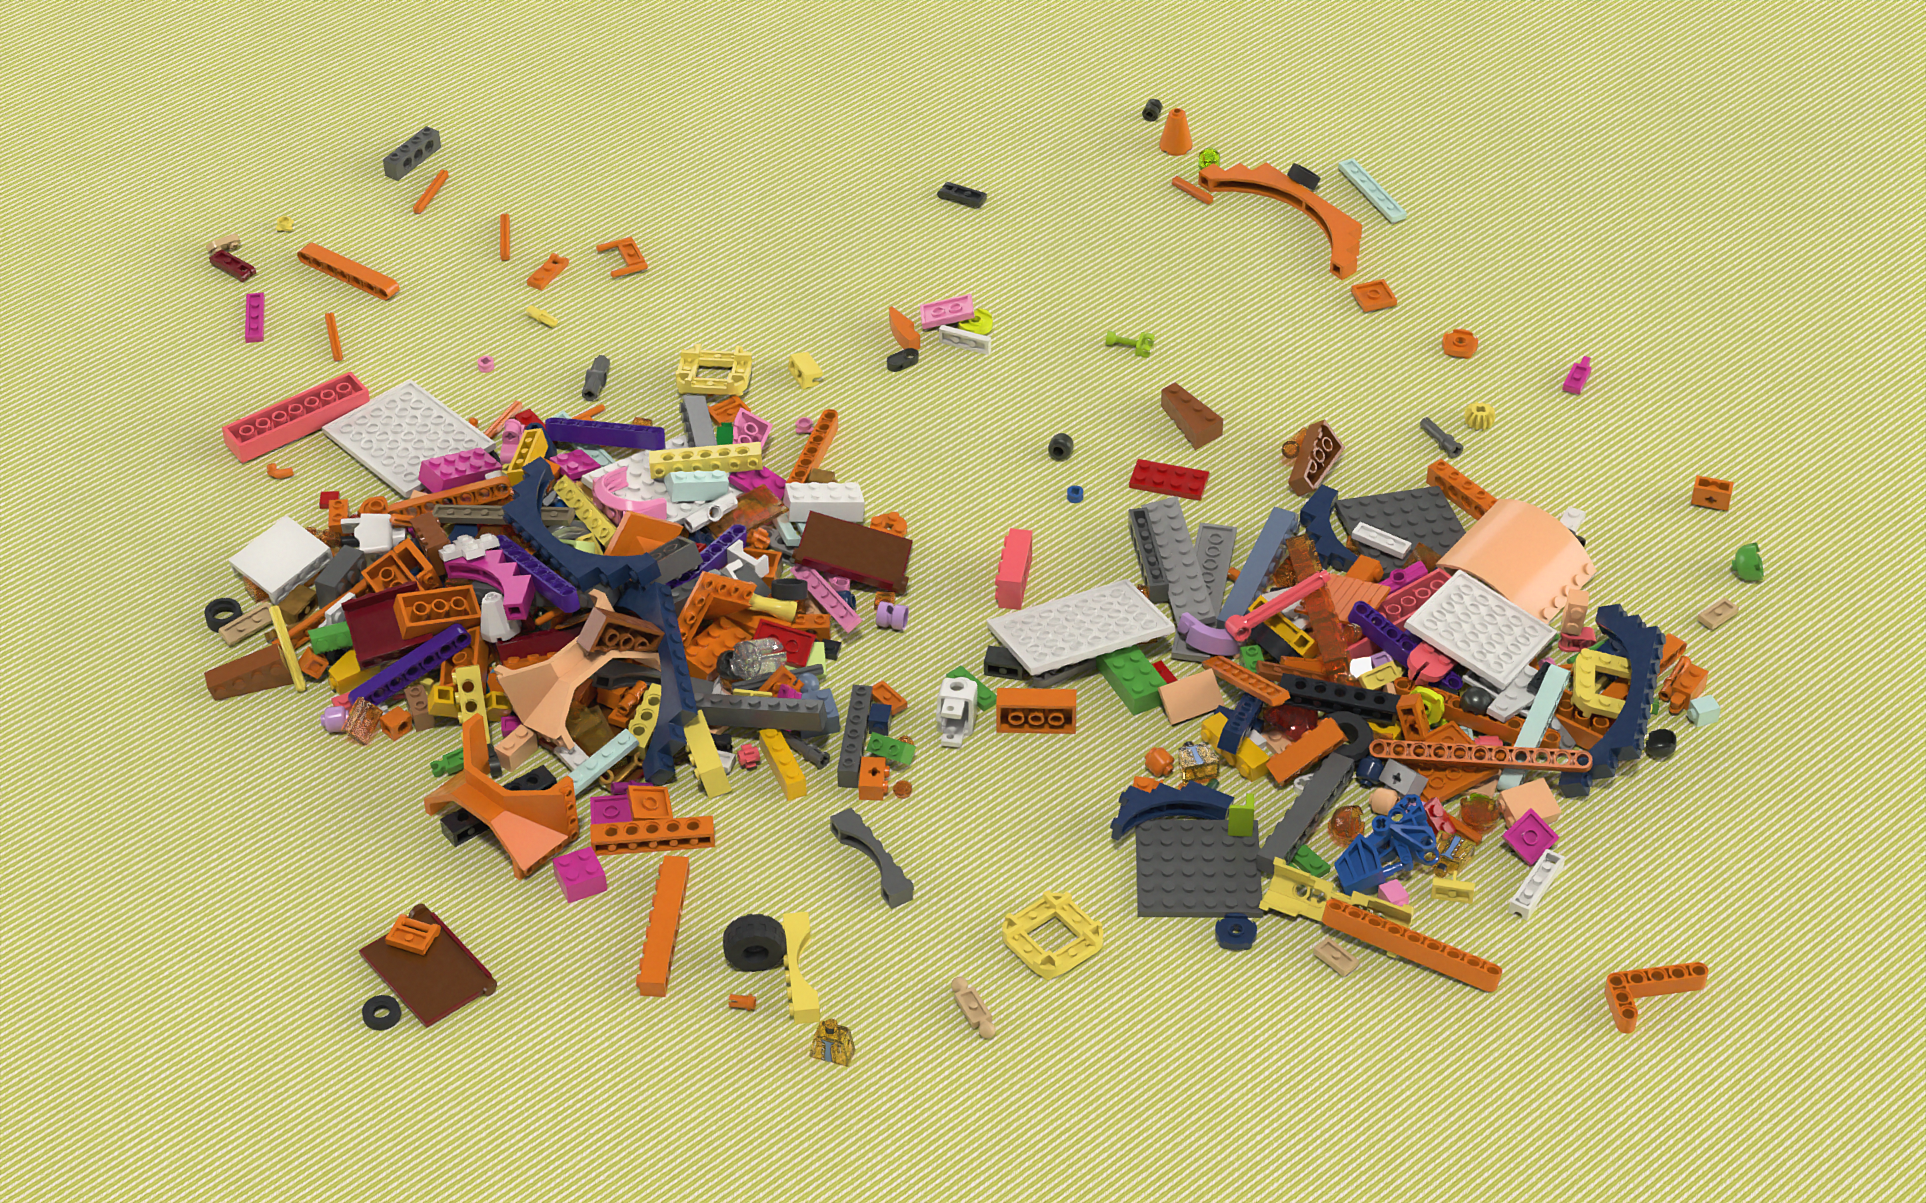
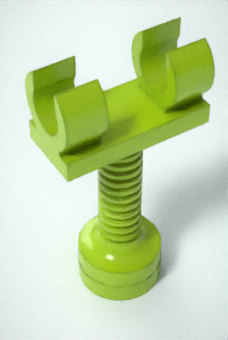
(1141, 344)

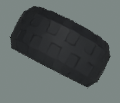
(1357, 732)
(754, 942)

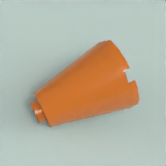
(1176, 134)

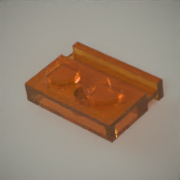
(362, 720)

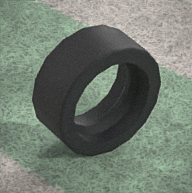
(1303, 176)
(789, 589)
(218, 606)

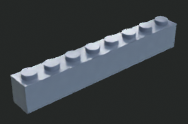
(1259, 564)

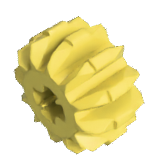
(1479, 415)

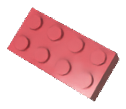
(1014, 569)

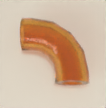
(1292, 447)

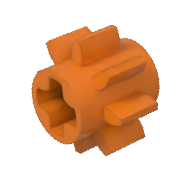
(758, 539)

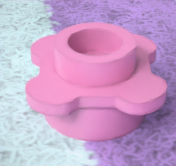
(804, 425)

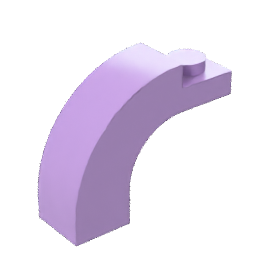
(1207, 638)

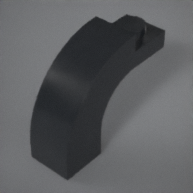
(1271, 642)

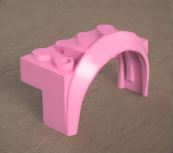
(614, 506)

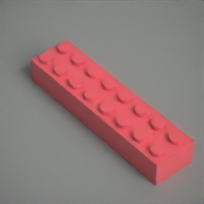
(294, 417)
(1399, 608)

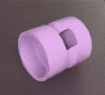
(891, 615)

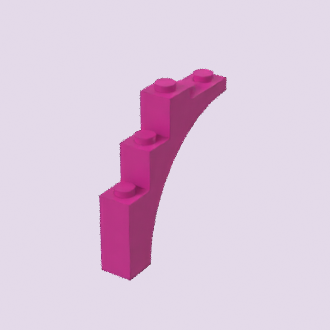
(504, 576)

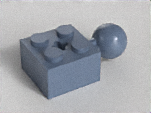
(811, 691)

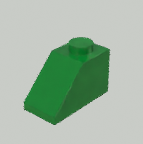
(724, 433)

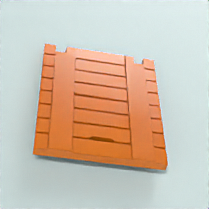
(1347, 591)

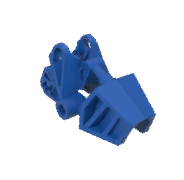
(1360, 864)

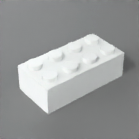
(831, 499)

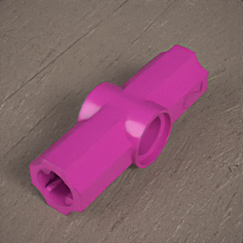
(1402, 577)

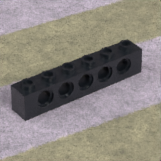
(1334, 697)
(463, 825)

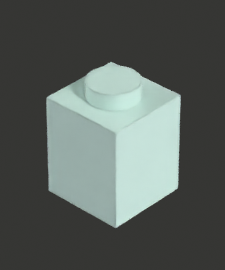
(1703, 711)

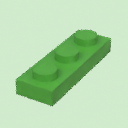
(985, 696)

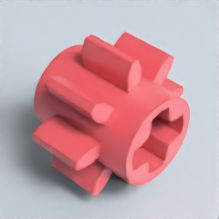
(748, 755)

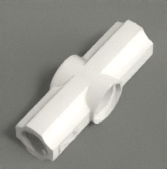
(719, 508)

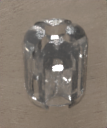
(758, 656)

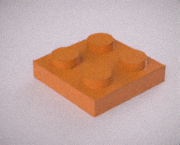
(1374, 295)
(649, 803)

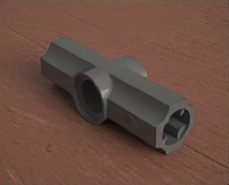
(595, 378)

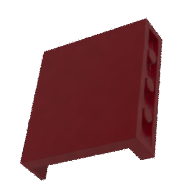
(376, 628)

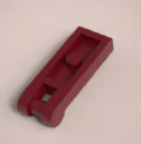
(232, 265)

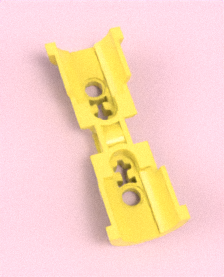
(1284, 898)

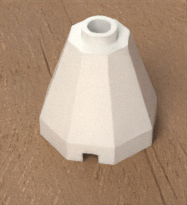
(494, 620)

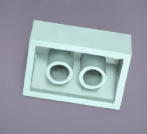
(696, 485)

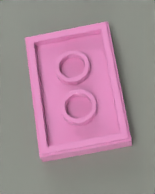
(947, 311)

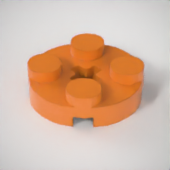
(1452, 346)
(890, 520)

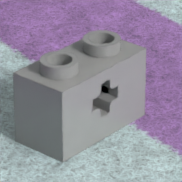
(1402, 778)

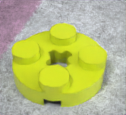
(980, 324)
(1433, 702)

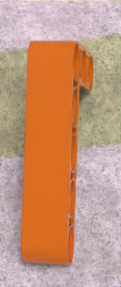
(1626, 985)

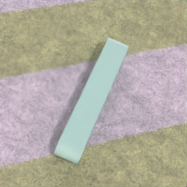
(1536, 722)

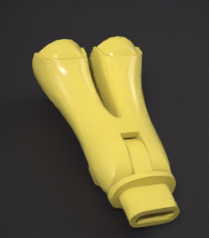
(780, 609)

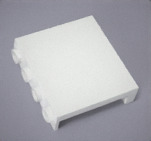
(282, 558)

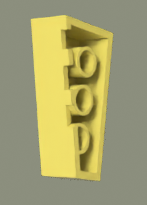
(705, 757)

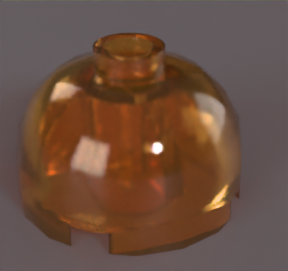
(1479, 813)
(1346, 824)

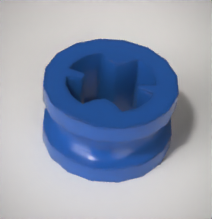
(1075, 494)

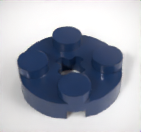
(1235, 941)

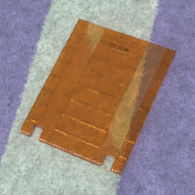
(753, 511)

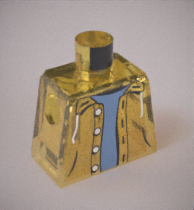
(1197, 762)
(1454, 854)
(833, 1043)

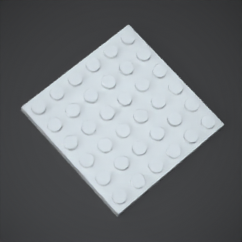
(1480, 629)

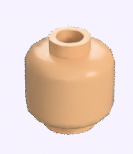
(1383, 800)

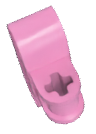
(511, 439)

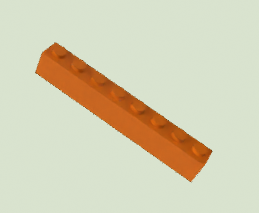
(664, 926)

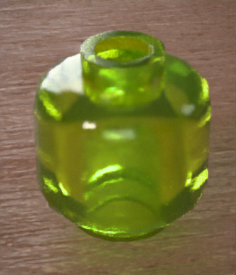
(1207, 157)

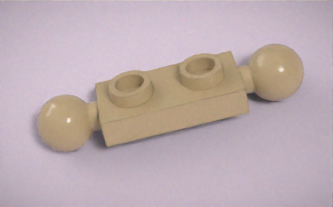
(973, 1007)

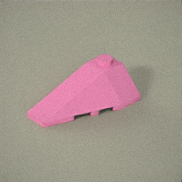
(750, 428)

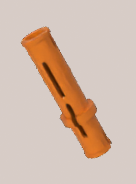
(1682, 665)

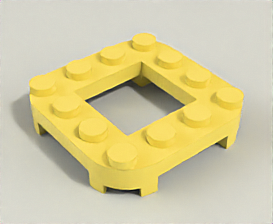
(735, 384)
(1584, 682)
(1048, 963)

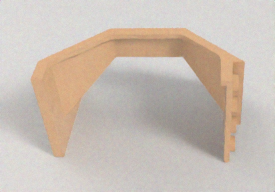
(545, 690)

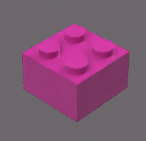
(579, 874)

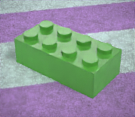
(1132, 678)

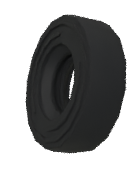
(378, 1002)

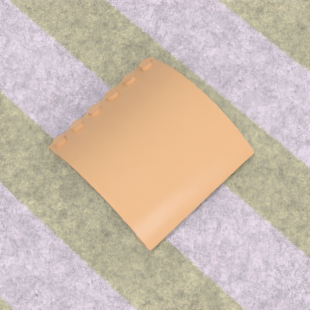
(1522, 557)

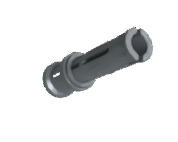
(1445, 440)
(809, 751)

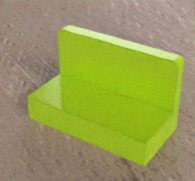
(1241, 818)

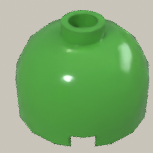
(1748, 562)

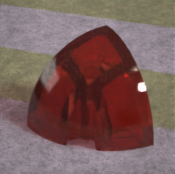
(1292, 720)

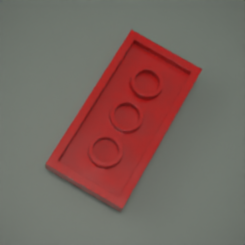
(1169, 479)

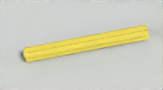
(287, 648)

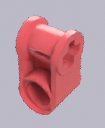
(1577, 643)

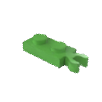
(451, 763)

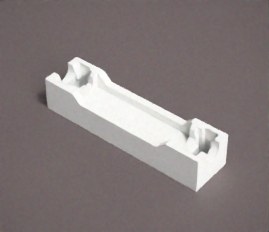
(1536, 884)

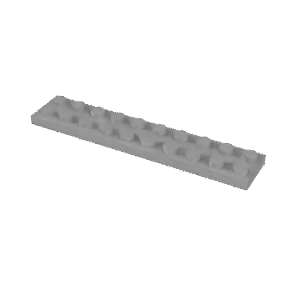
(1214, 554)
(1183, 572)

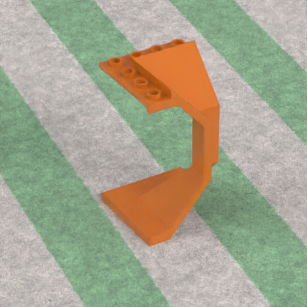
(712, 594)
(526, 822)

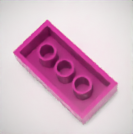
(457, 469)

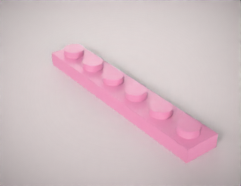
(827, 597)

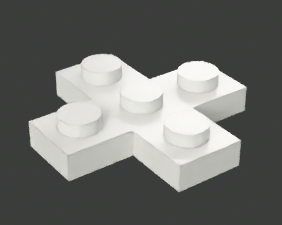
(468, 547)

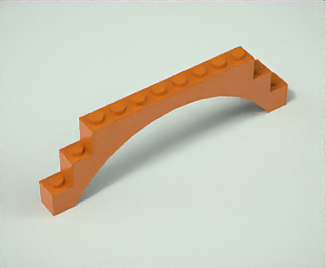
(1268, 181)

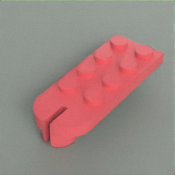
(1435, 663)

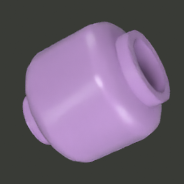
(334, 718)

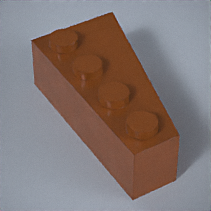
(1191, 416)
(1315, 458)
(431, 539)
(615, 631)
(249, 674)

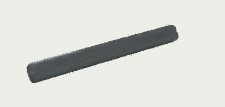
(753, 684)

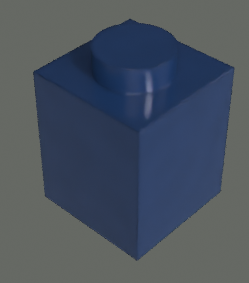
(880, 719)

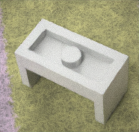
(736, 552)

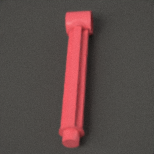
(1241, 626)

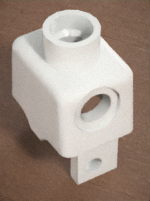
(375, 534)
(954, 705)

